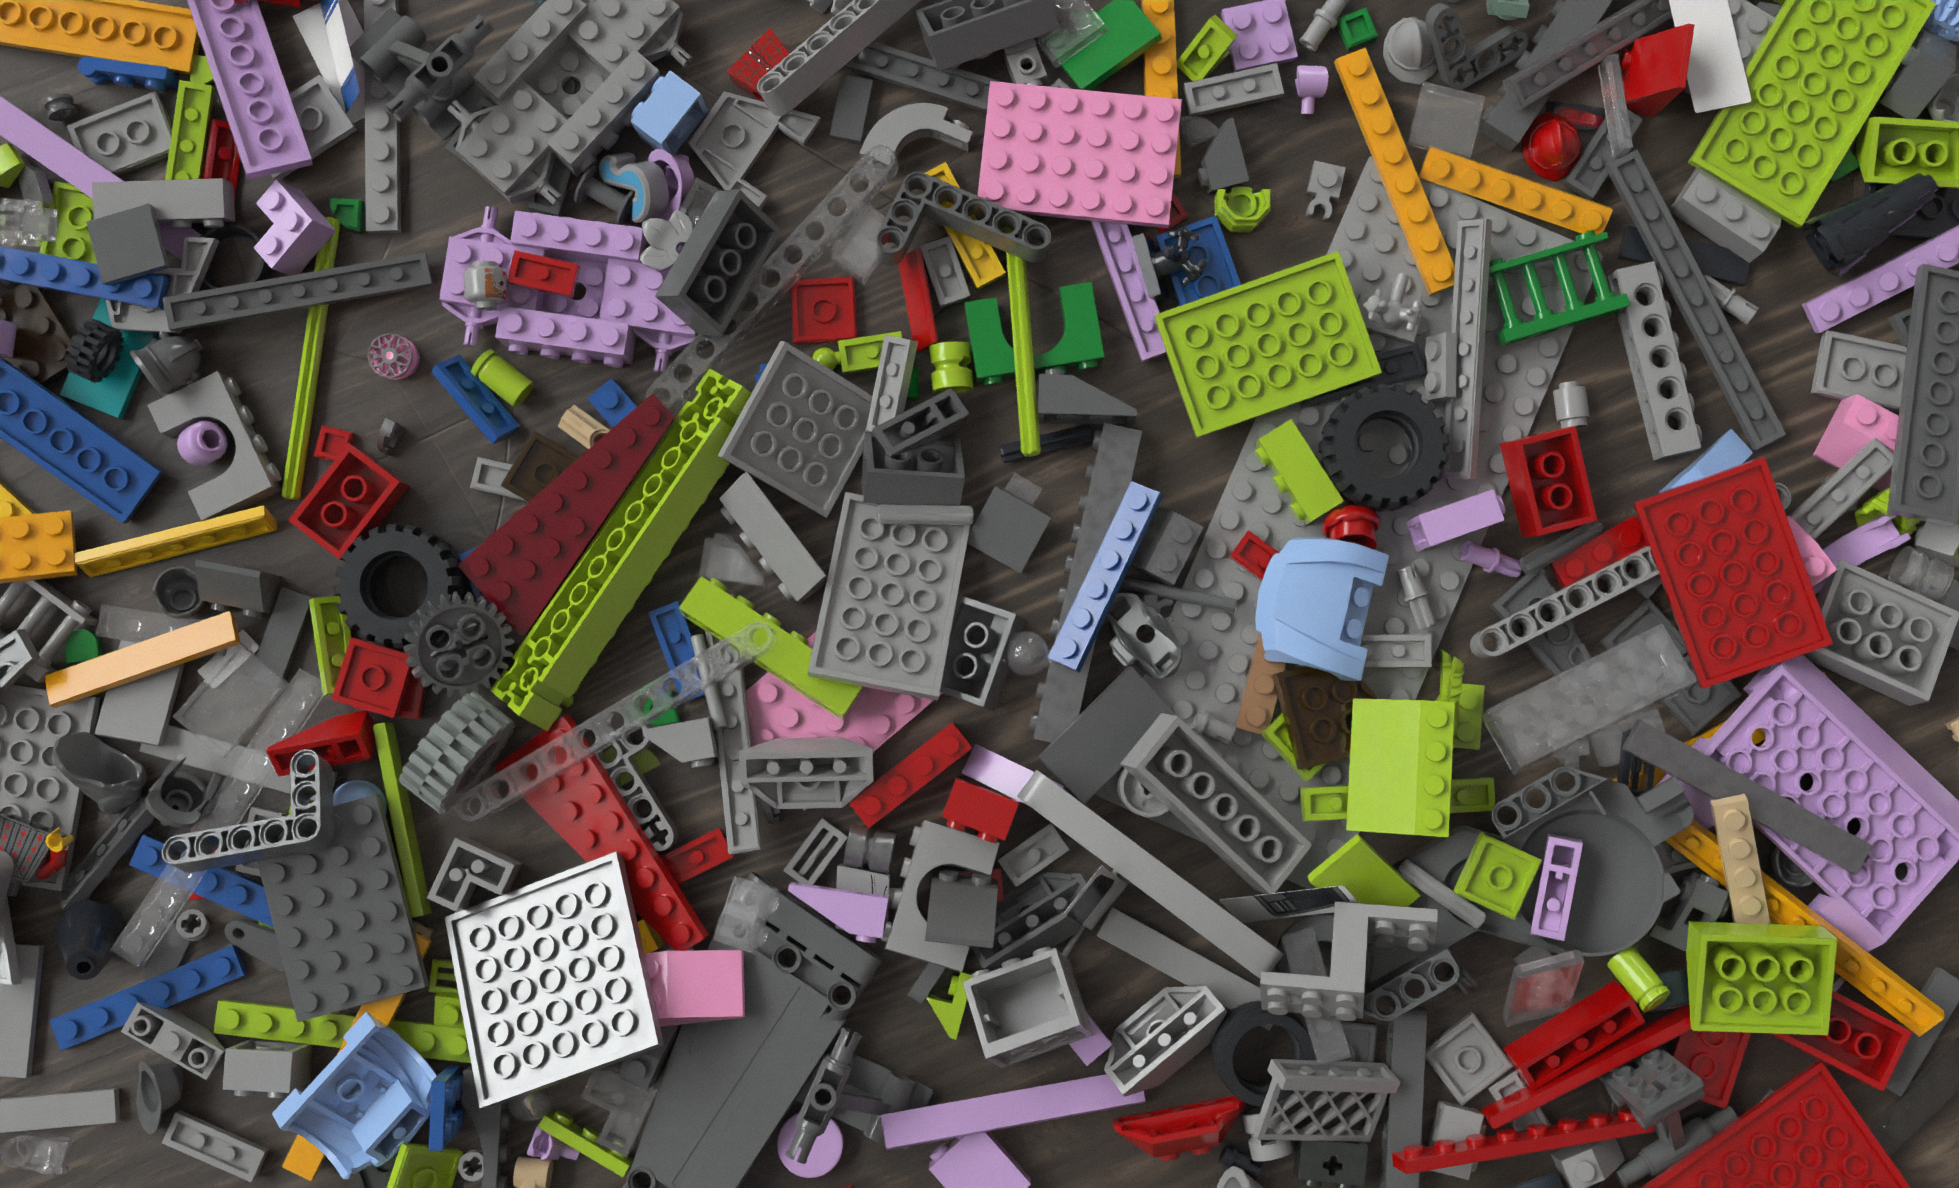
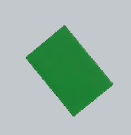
(1127, 38)

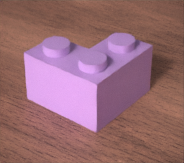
(296, 232)

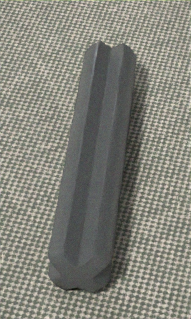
(1559, 547)

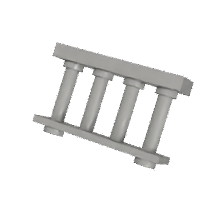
(76, 611)

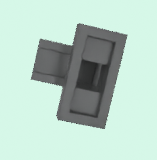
(1697, 893)

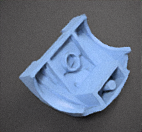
(1318, 604)
(362, 1099)

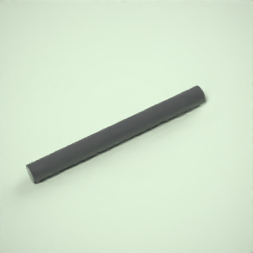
(1179, 594)

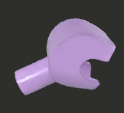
(1311, 84)
(549, 1147)

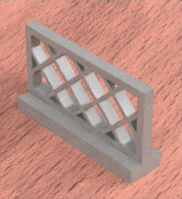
(1331, 1079)

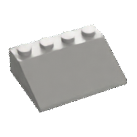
(1883, 634)

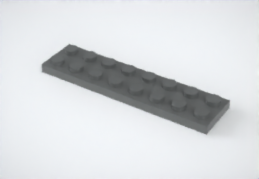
(1928, 422)

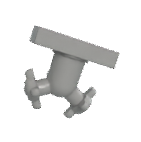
(1391, 317)

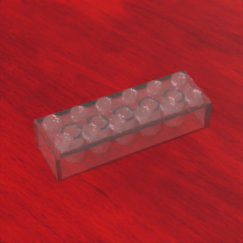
(1588, 699)

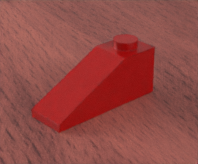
(337, 740)

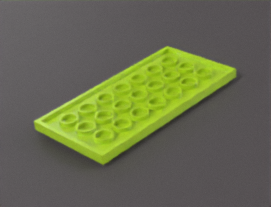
(1809, 98)

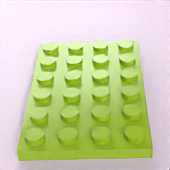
(1267, 344)

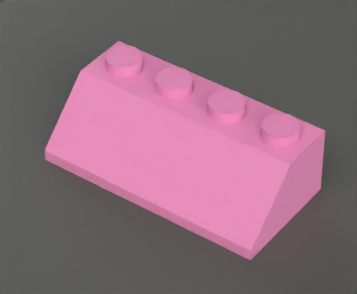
(1852, 427)

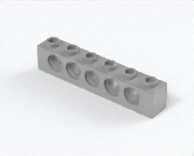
(1646, 376)

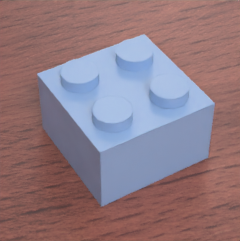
(669, 114)

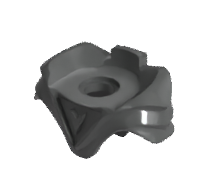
(1156, 659)

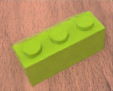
(1902, 147)

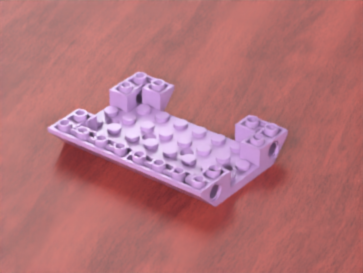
(1854, 775)

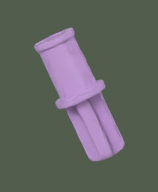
(1490, 559)

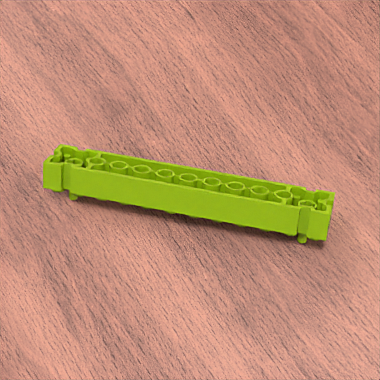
(623, 555)

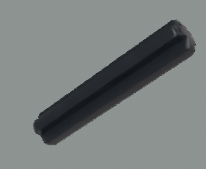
(1049, 442)

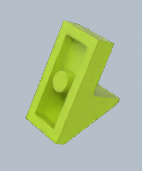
(1207, 49)
(951, 1011)

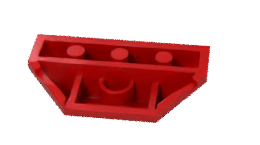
(1181, 1128)

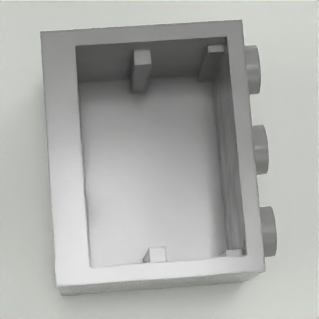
(1027, 1007)

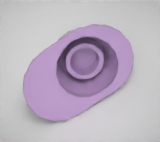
(678, 175)

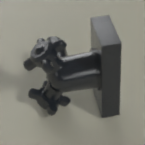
(1170, 260)

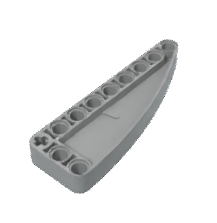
(1149, 875)

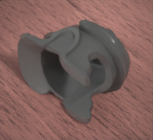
(169, 362)
(179, 792)

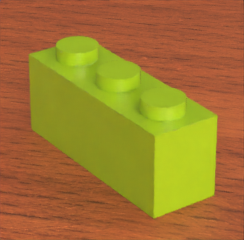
(1297, 472)

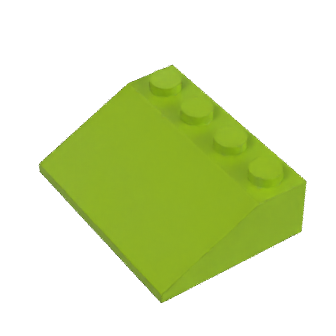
(1400, 767)
(1760, 977)

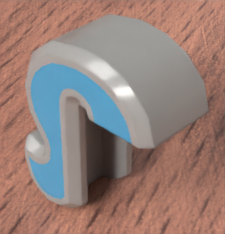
(643, 178)

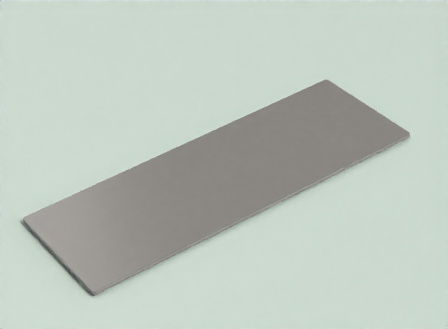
(1514, 381)

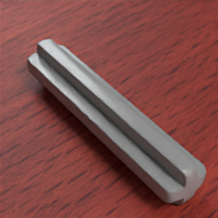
(925, 514)
(1442, 894)

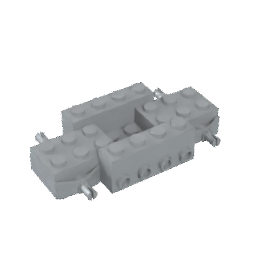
(534, 119)

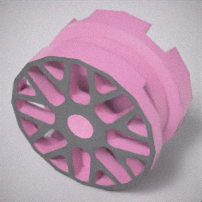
(393, 356)

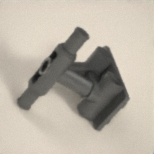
(418, 73)
(1655, 1092)
(854, 1093)

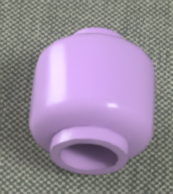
(202, 443)

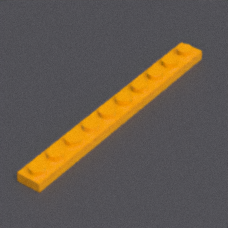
(1851, 960)

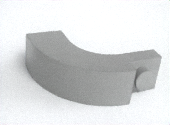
(913, 123)

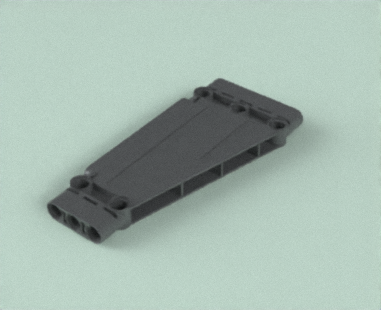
(741, 1075)

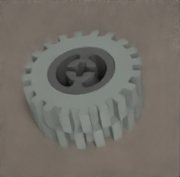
(456, 752)

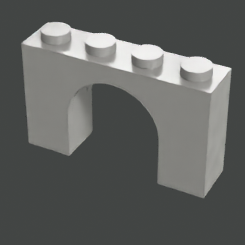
(250, 474)
(933, 848)

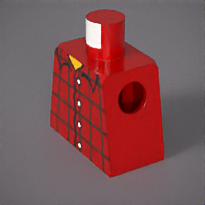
(757, 62)

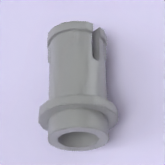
(1213, 727)

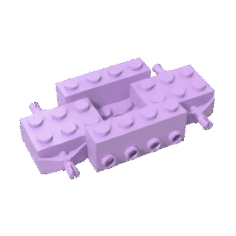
(601, 324)

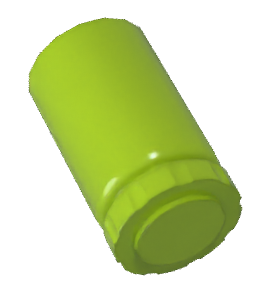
(502, 378)
(1638, 978)

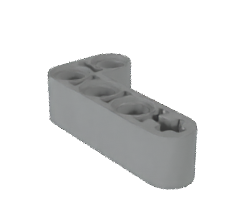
(641, 790)

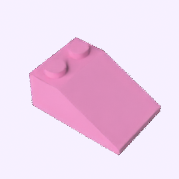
(697, 985)

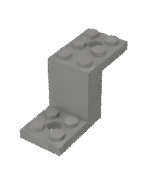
(1344, 990)

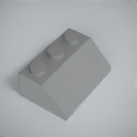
(1725, 215)

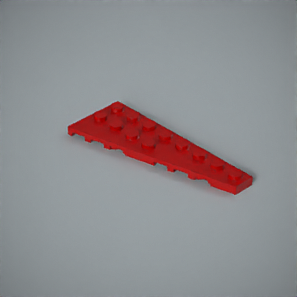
(598, 822)

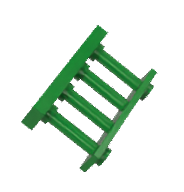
(1575, 312)

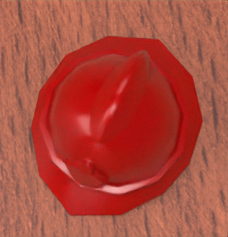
(1551, 146)

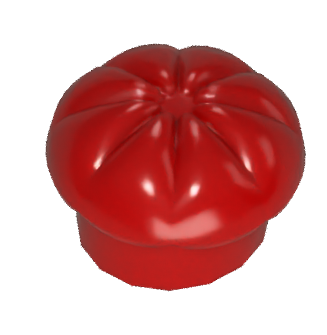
(1353, 525)

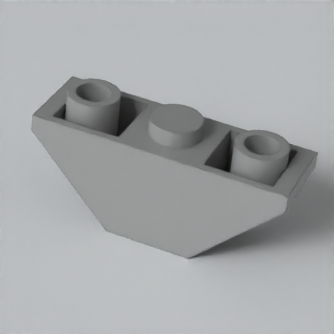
(175, 1038)

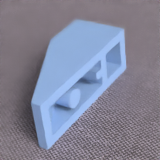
(1722, 455)

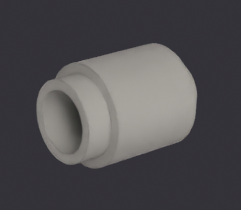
(1571, 404)

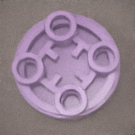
(823, 1155)

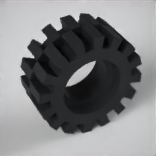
(94, 350)

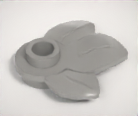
(665, 239)

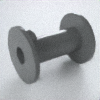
(604, 194)

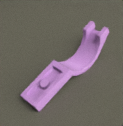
(1864, 543)

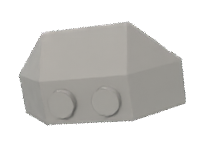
(807, 771)
(1162, 1037)

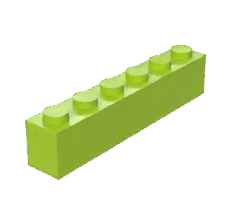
(789, 661)

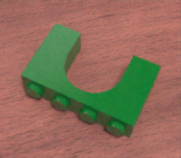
(1079, 346)

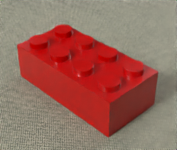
(1856, 1043)

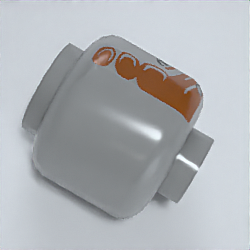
(485, 285)

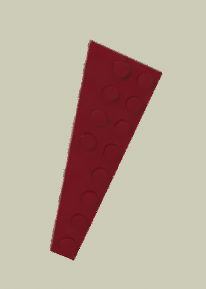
(541, 543)

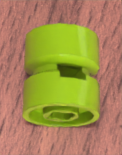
(951, 367)

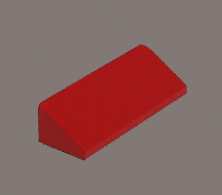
(221, 154)
(918, 300)

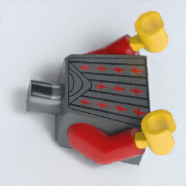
(34, 848)

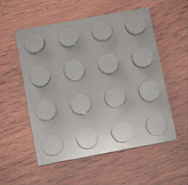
(800, 429)

